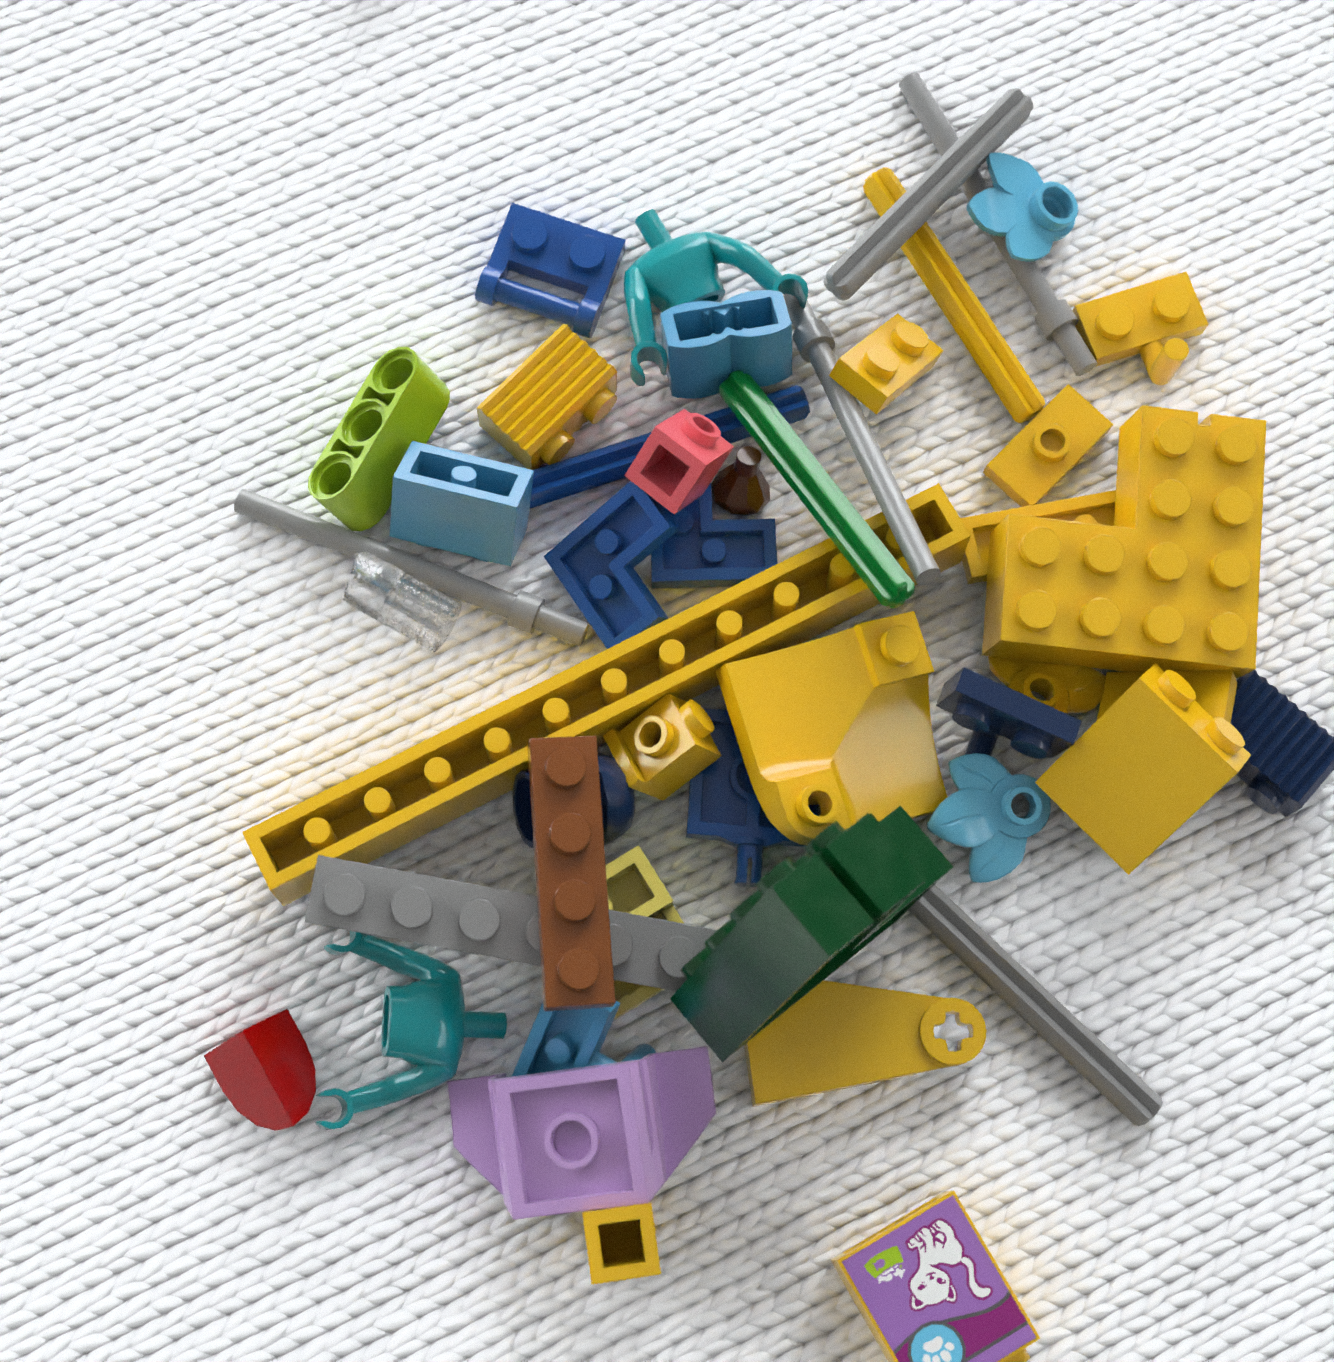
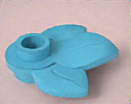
(1023, 208)
(983, 817)

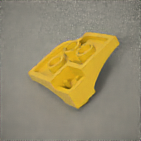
(838, 727)

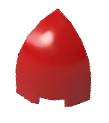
(267, 1072)

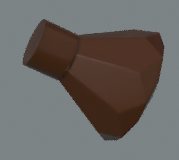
(742, 485)

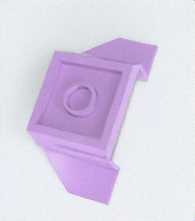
(584, 1131)

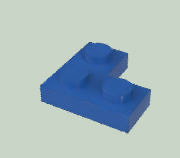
(712, 550)
(600, 561)

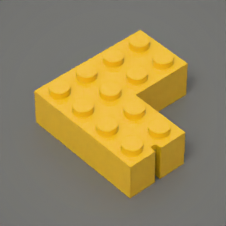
(1163, 582)

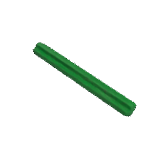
(817, 490)

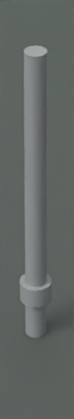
(1054, 315)
(817, 347)
(522, 610)

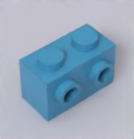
(460, 503)

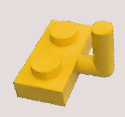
(1145, 321)

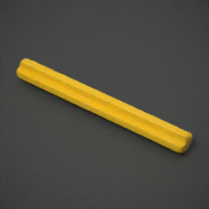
(960, 306)

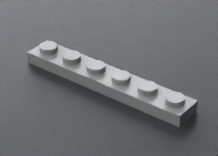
(485, 920)

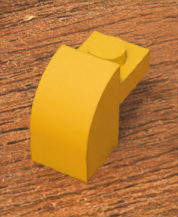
(621, 1243)

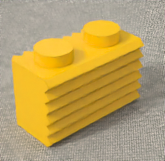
(549, 400)

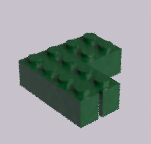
(805, 925)

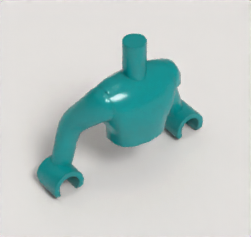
(686, 272)
(419, 1025)

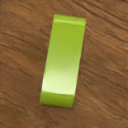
(392, 408)

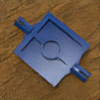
(726, 807)

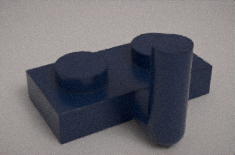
(1000, 711)

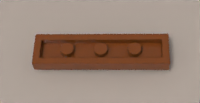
(570, 874)

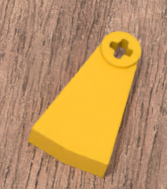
(855, 1038)

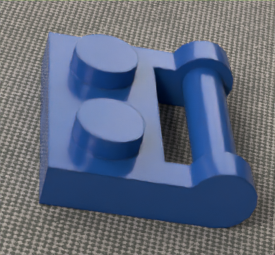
(555, 254)

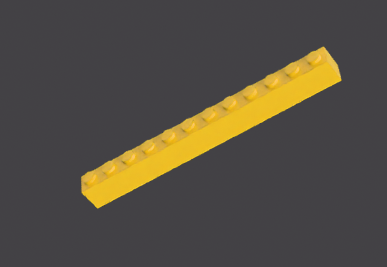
(607, 691)

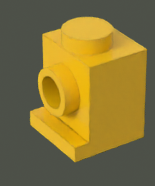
(664, 746)

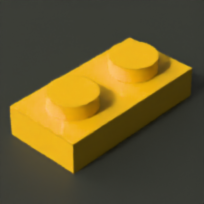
(886, 363)

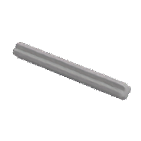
(927, 194)
(1037, 1007)

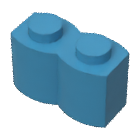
(715, 338)

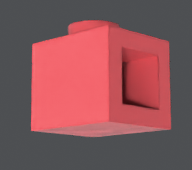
(679, 460)

